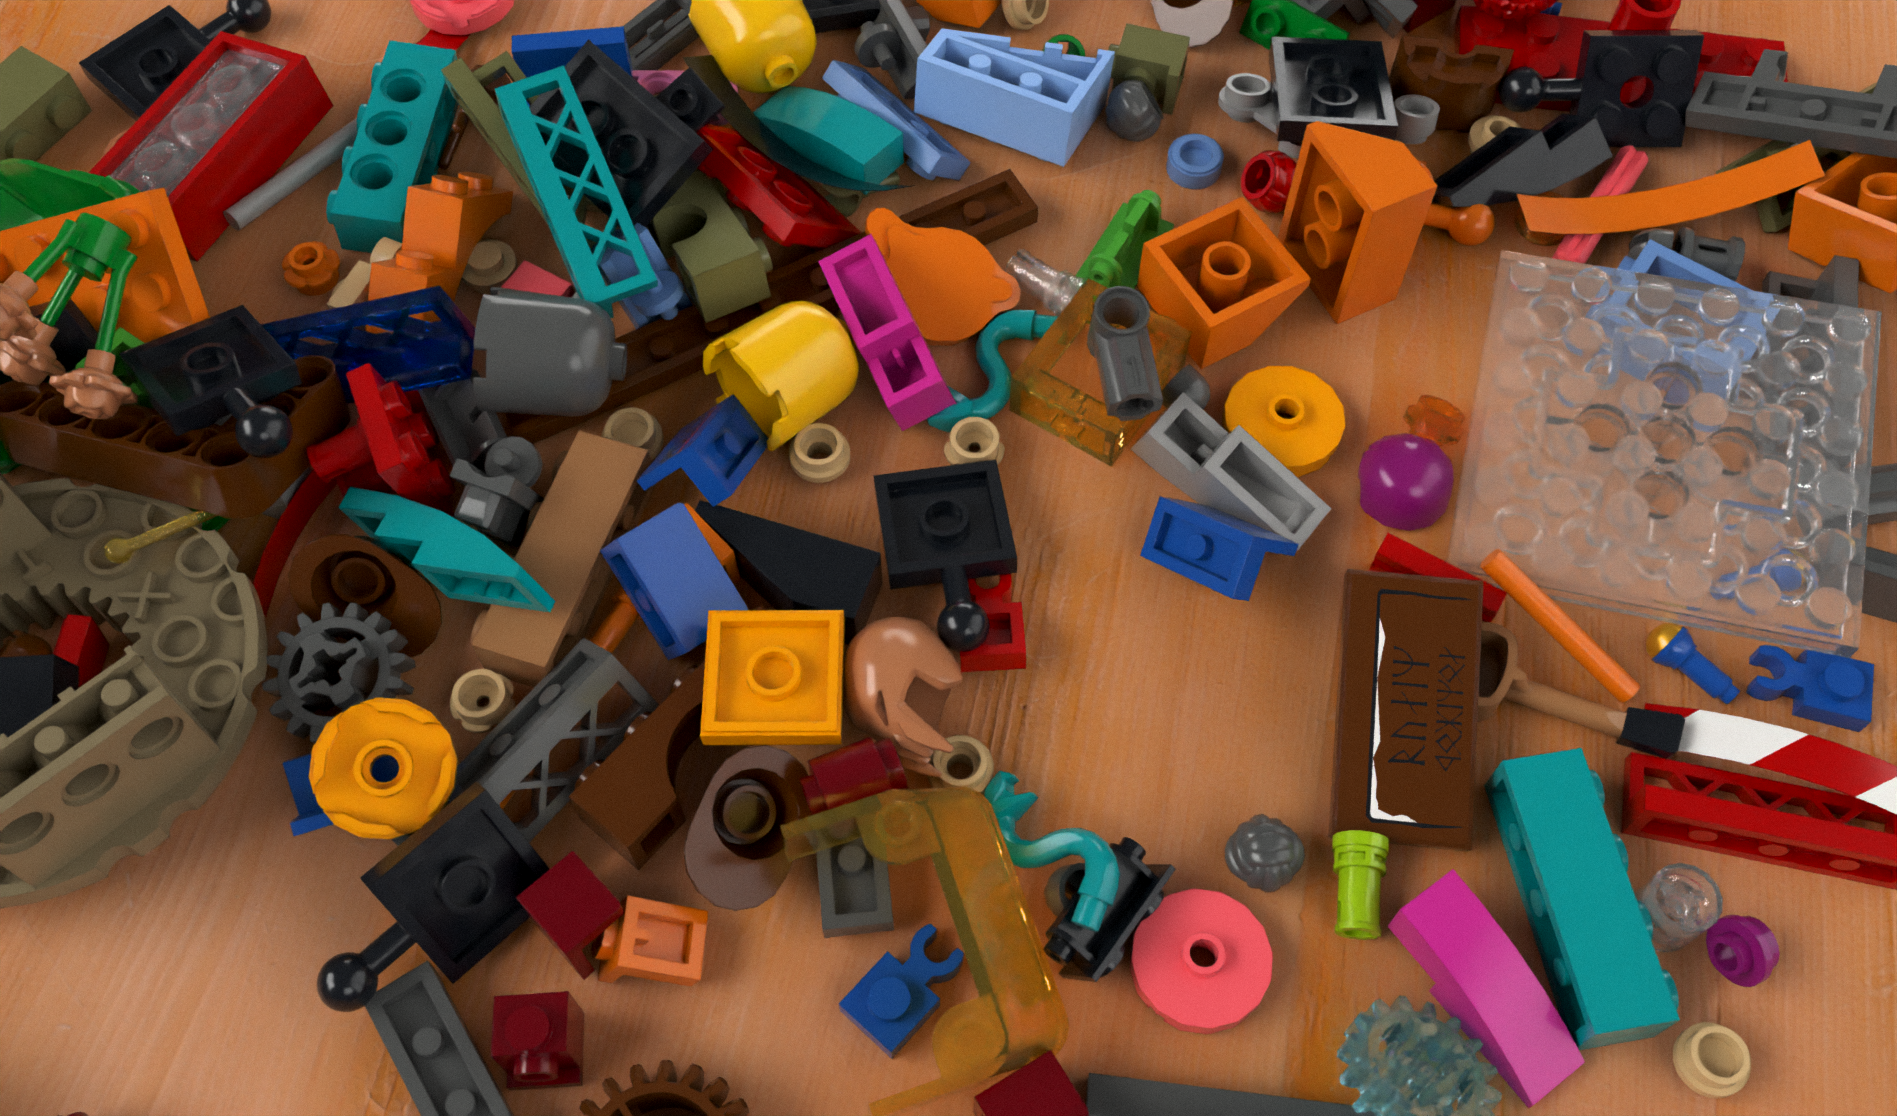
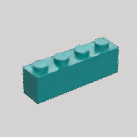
(1581, 900)

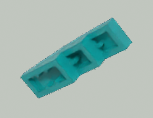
(445, 551)

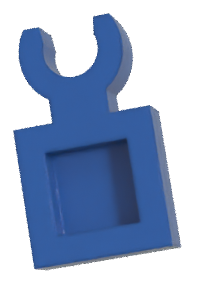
(1821, 684)
(896, 997)

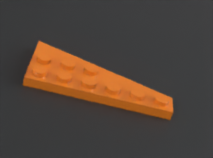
(160, 287)

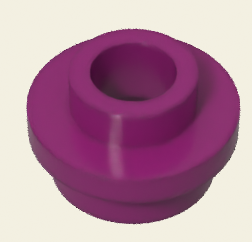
(1742, 949)

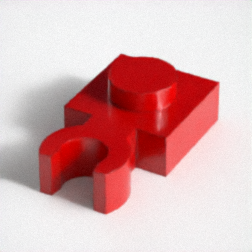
(1006, 638)

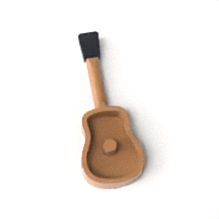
(1500, 679)

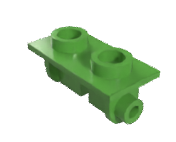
(1119, 250)

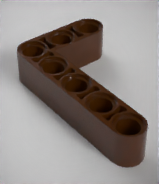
(145, 457)

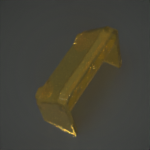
(1018, 998)

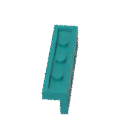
(548, 188)

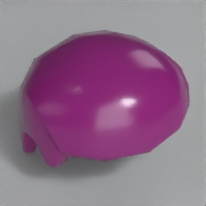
(1405, 481)

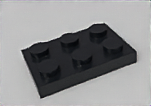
(1331, 84)
(638, 135)

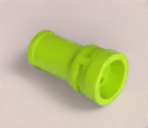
(1360, 865)

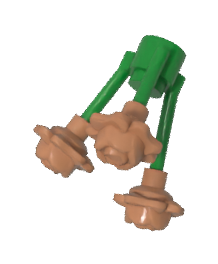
(25, 350)

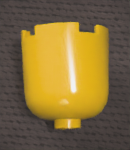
(756, 41)
(786, 367)

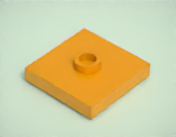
(773, 677)

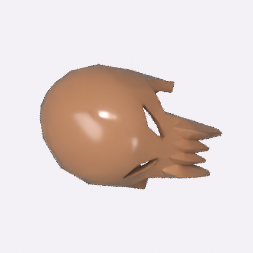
(898, 686)

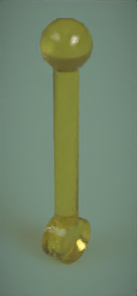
(121, 550)

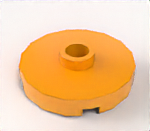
(1316, 413)
(355, 741)

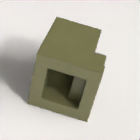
(1155, 59)

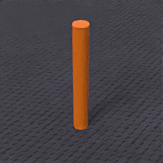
(1560, 625)

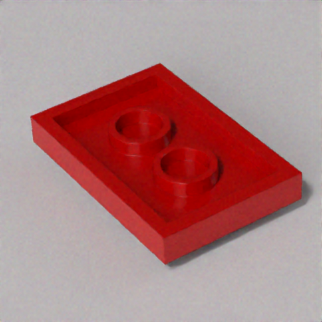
(775, 194)

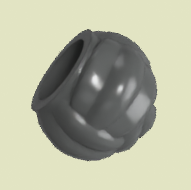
(1133, 111)
(1264, 853)

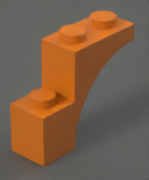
(439, 236)

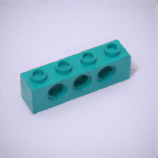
(395, 144)

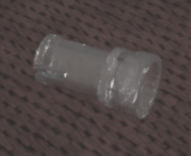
(1043, 281)

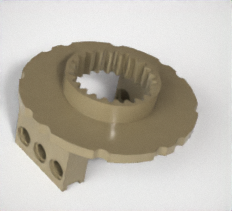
(154, 728)

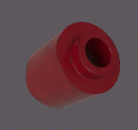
(852, 774)

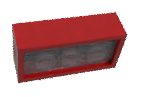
(219, 132)

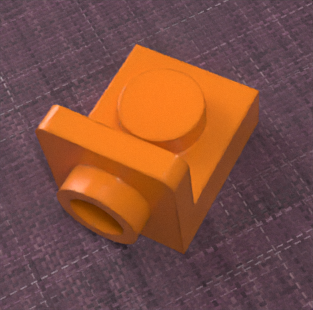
(653, 943)

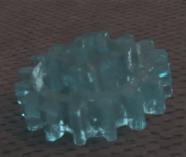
(1420, 1068)

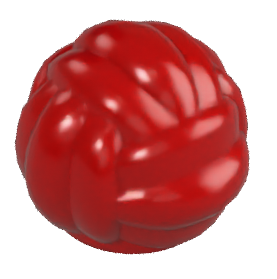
(1268, 180)

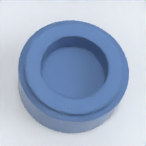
(1194, 161)

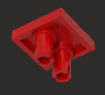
(386, 447)

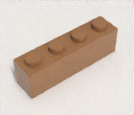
(585, 509)

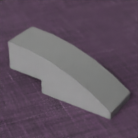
(1229, 471)

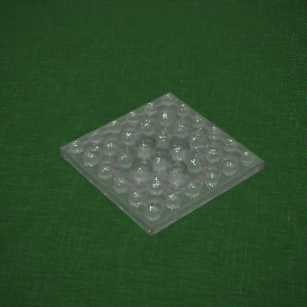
(1703, 403)

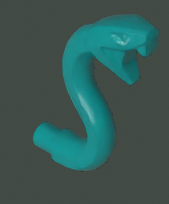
(1006, 326)
(1101, 866)

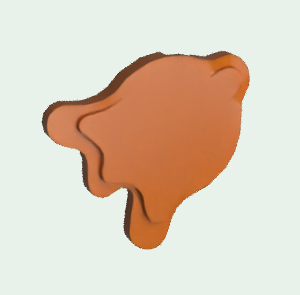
(943, 277)

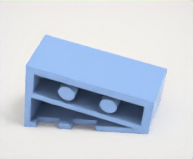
(1012, 94)

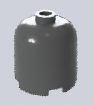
(545, 354)

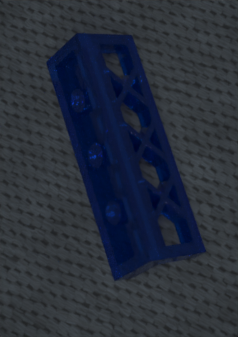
(411, 352)

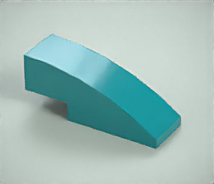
(834, 133)

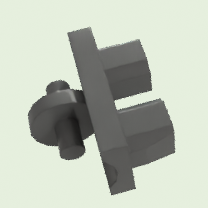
(895, 43)
(502, 497)

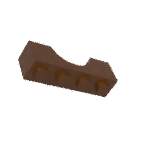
(633, 791)

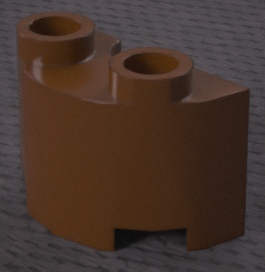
(1460, 84)

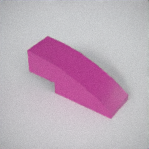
(886, 333)
(1487, 987)

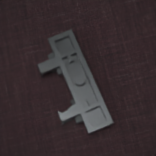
(1797, 112)

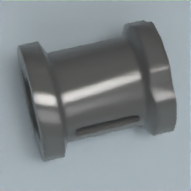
(1715, 254)

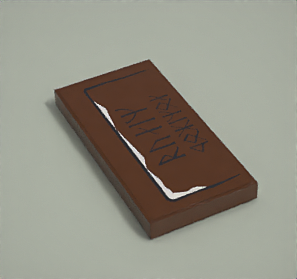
(1407, 709)

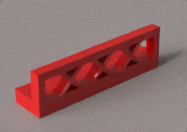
(1756, 829)

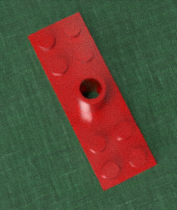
(1554, 43)

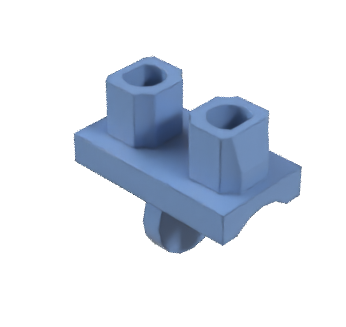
(656, 302)

